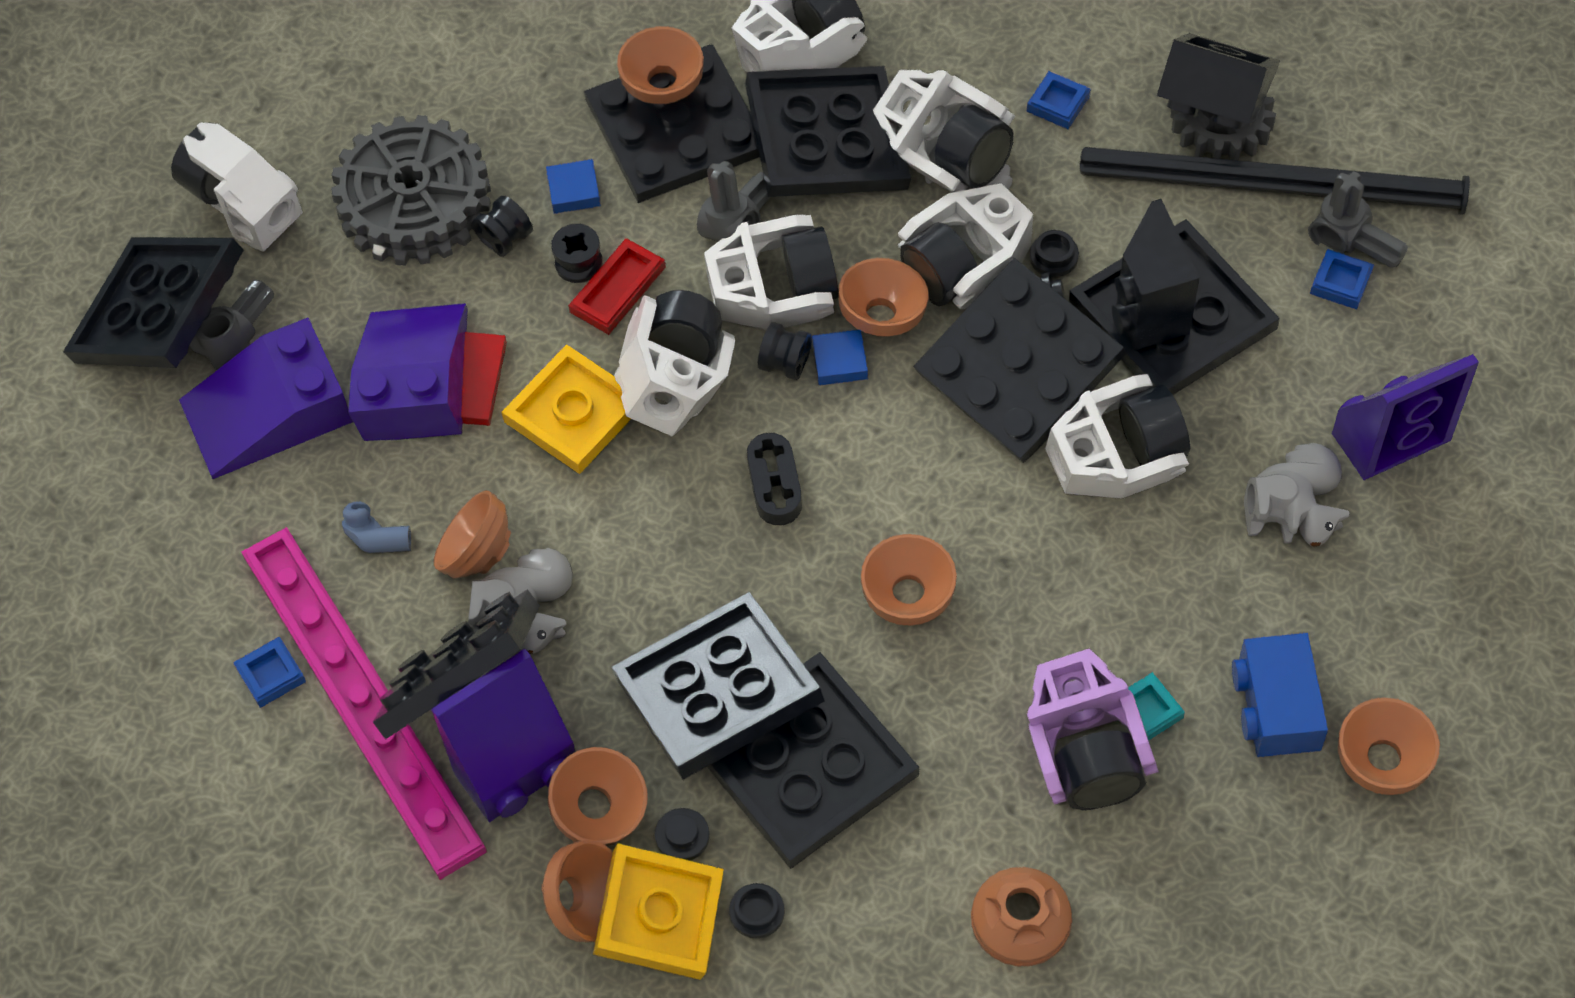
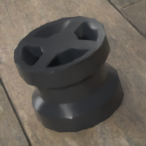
(502, 225)
(579, 265)
(784, 350)

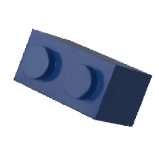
(1280, 694)

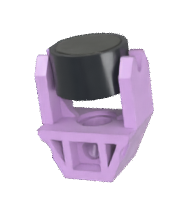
(1101, 765)

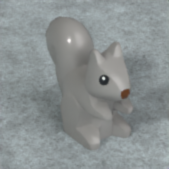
(1287, 494)
(547, 578)

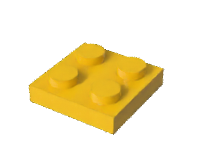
(569, 409)
(658, 911)

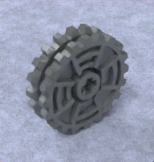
(410, 189)

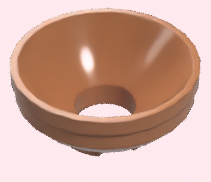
(657, 52)
(886, 284)
(474, 538)
(914, 559)
(1393, 724)
(606, 772)
(586, 869)
(1017, 940)

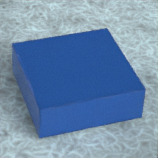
(1058, 100)
(573, 186)
(1341, 279)
(839, 357)
(269, 672)

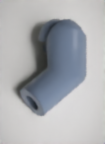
(370, 534)

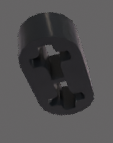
(785, 477)

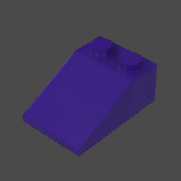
(409, 374)
(266, 400)
(1404, 417)
(503, 736)

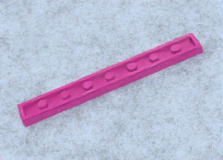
(355, 693)

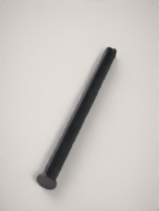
(1271, 177)

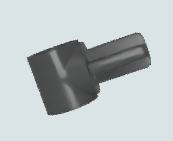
(728, 207)
(1347, 225)
(231, 329)

